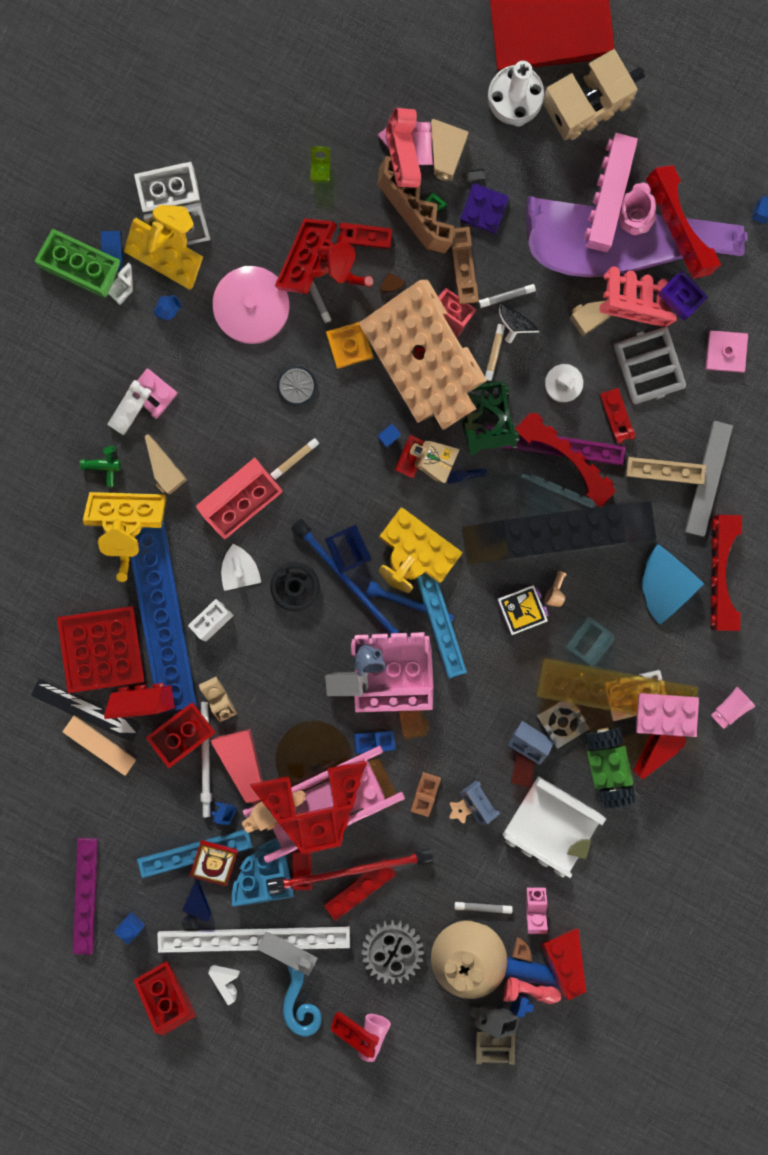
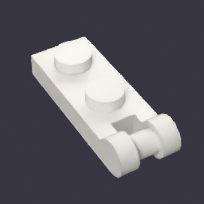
(129, 408)

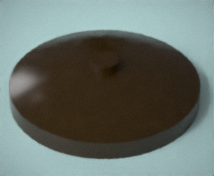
(310, 750)

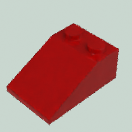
(180, 735)
(657, 752)
(164, 999)

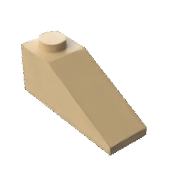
(588, 317)
(164, 470)

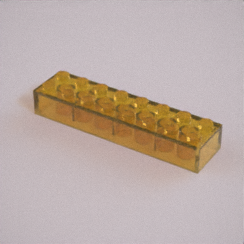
(601, 686)

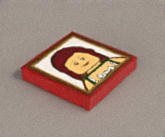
(213, 862)

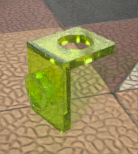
(320, 166)

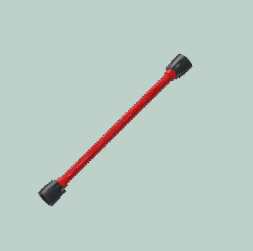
(421, 857)

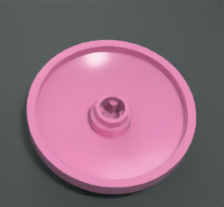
(250, 305)

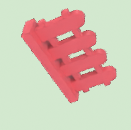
(628, 305)

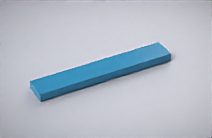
(441, 626)
(186, 854)

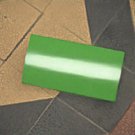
(78, 263)

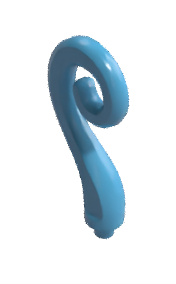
(295, 985)

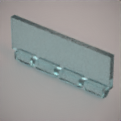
(558, 489)

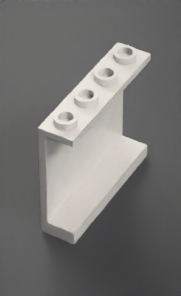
(550, 824)

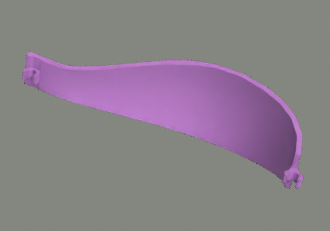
(558, 242)

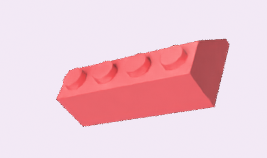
(239, 498)

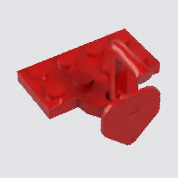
(316, 255)

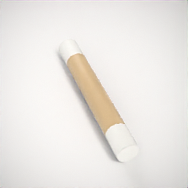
(494, 352)
(295, 458)

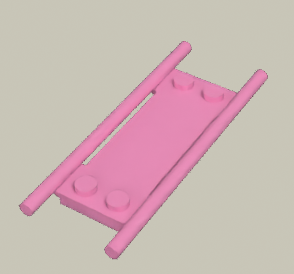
(368, 796)

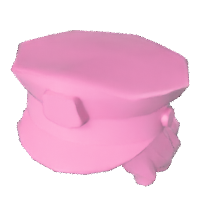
(638, 210)

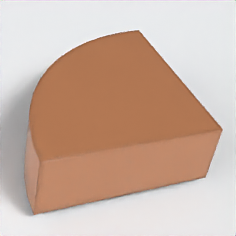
(522, 950)

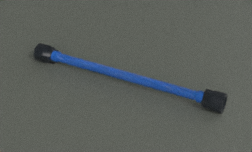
(302, 530)

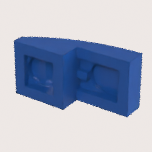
(112, 245)
(366, 741)

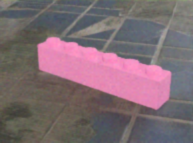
(611, 192)

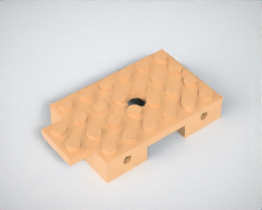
(447, 371)

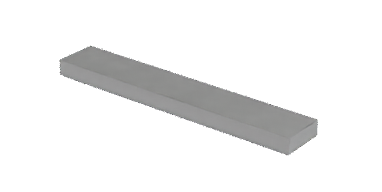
(705, 493)

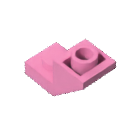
(536, 910)

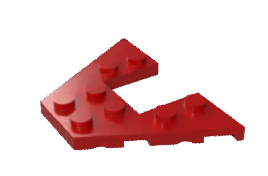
(316, 828)

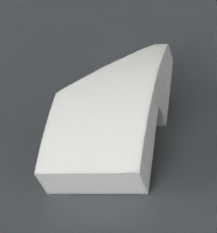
(122, 285)

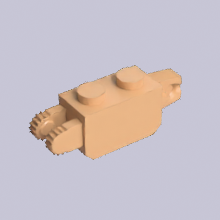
(263, 819)

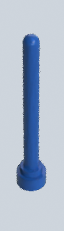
(375, 590)

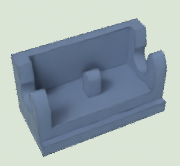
(531, 743)
(478, 803)

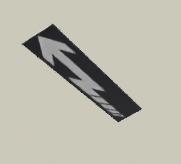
(84, 709)

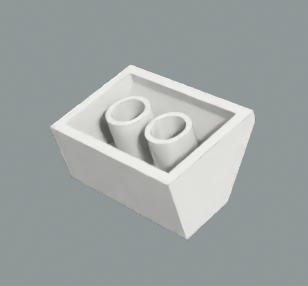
(167, 186)

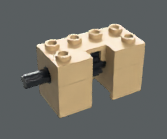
(608, 92)

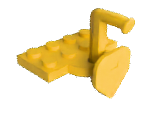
(161, 249)
(122, 520)
(417, 550)

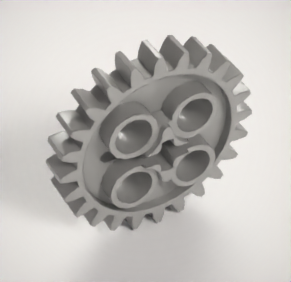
(407, 959)

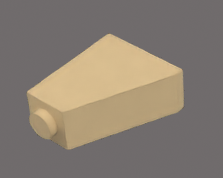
(446, 148)

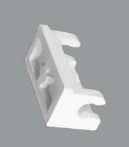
(210, 620)

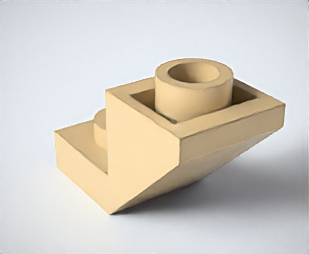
(218, 699)

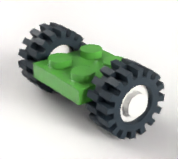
(610, 767)

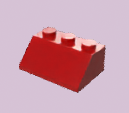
(139, 701)

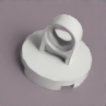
(563, 383)

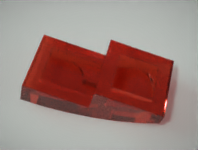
(522, 770)

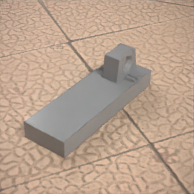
(287, 953)

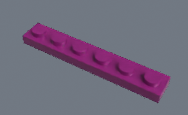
(85, 896)

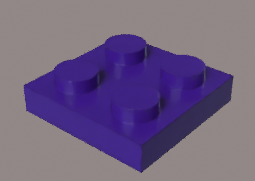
(484, 208)
(682, 295)

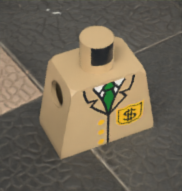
(434, 459)

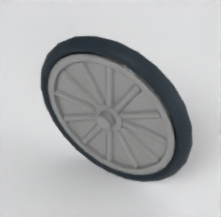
(296, 385)

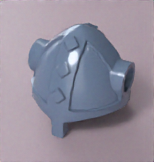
(369, 660)

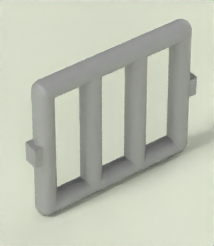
(668, 349)

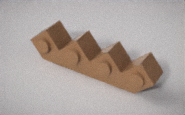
(417, 213)

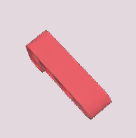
(402, 147)

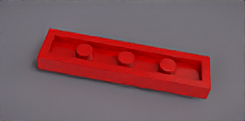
(358, 891)

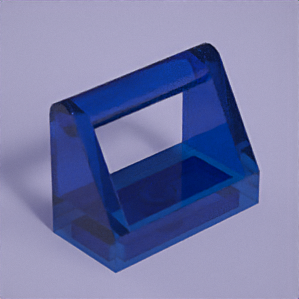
(356, 544)

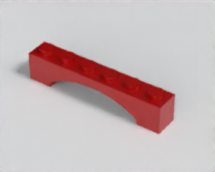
(697, 256)
(596, 487)
(725, 531)

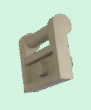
(486, 1042)

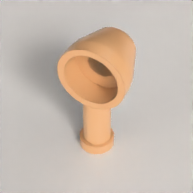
(554, 596)

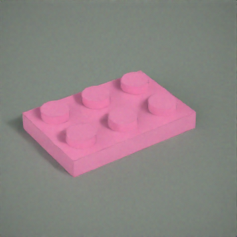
(667, 715)

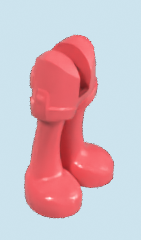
(542, 993)

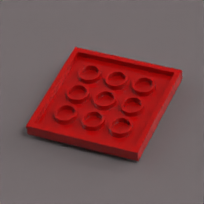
(100, 649)

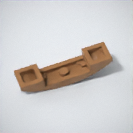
(464, 266)

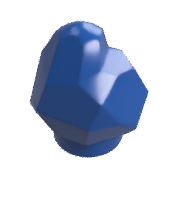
(167, 307)

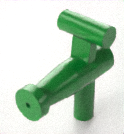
(104, 465)

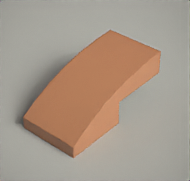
(425, 794)

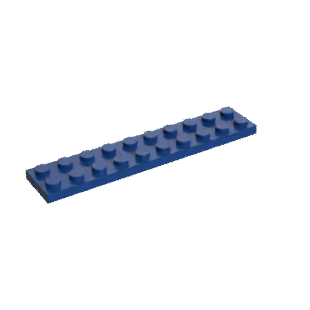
(162, 616)

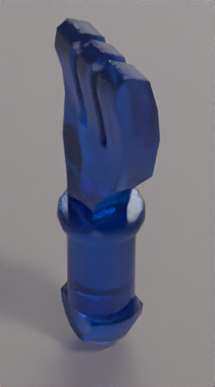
(458, 476)

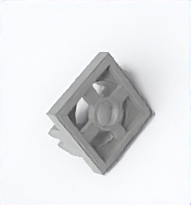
(561, 740)

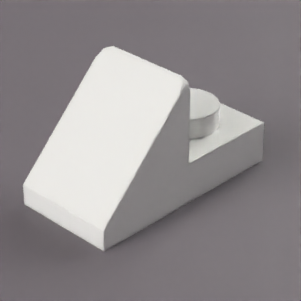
(221, 977)

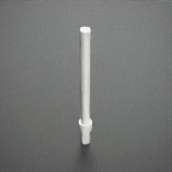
(206, 796)

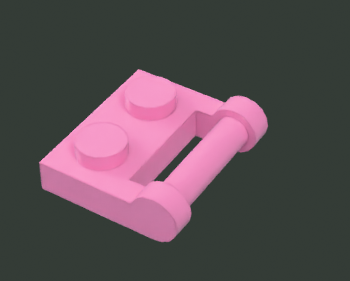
(159, 390)

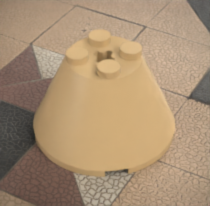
(469, 959)

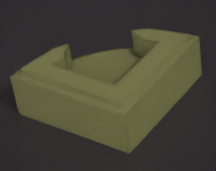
(580, 848)

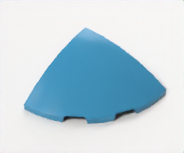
(667, 584)
(252, 880)

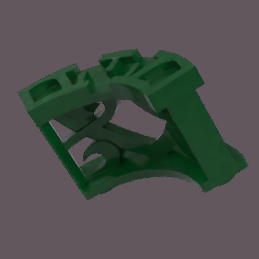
(498, 435)

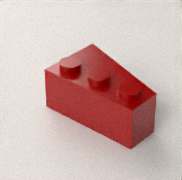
(566, 963)

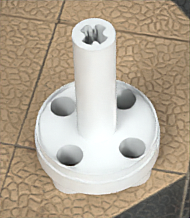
(516, 94)

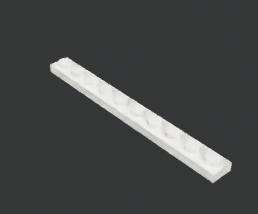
(250, 939)

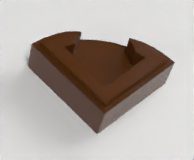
(392, 283)

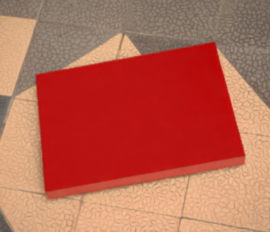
(550, 31)

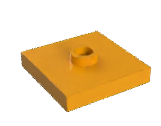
(349, 345)

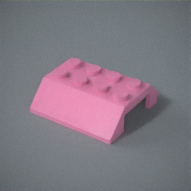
(408, 677)

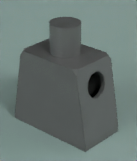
(494, 1020)

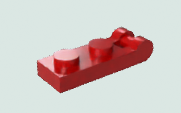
(365, 235)
(617, 415)
(354, 1034)

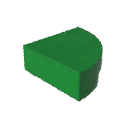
(435, 199)

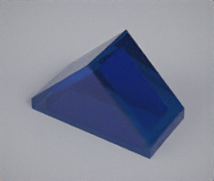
(197, 903)

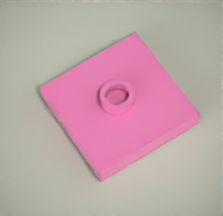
(726, 351)

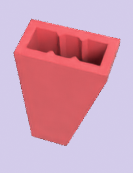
(241, 761)

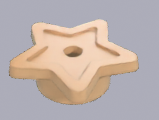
(455, 808)

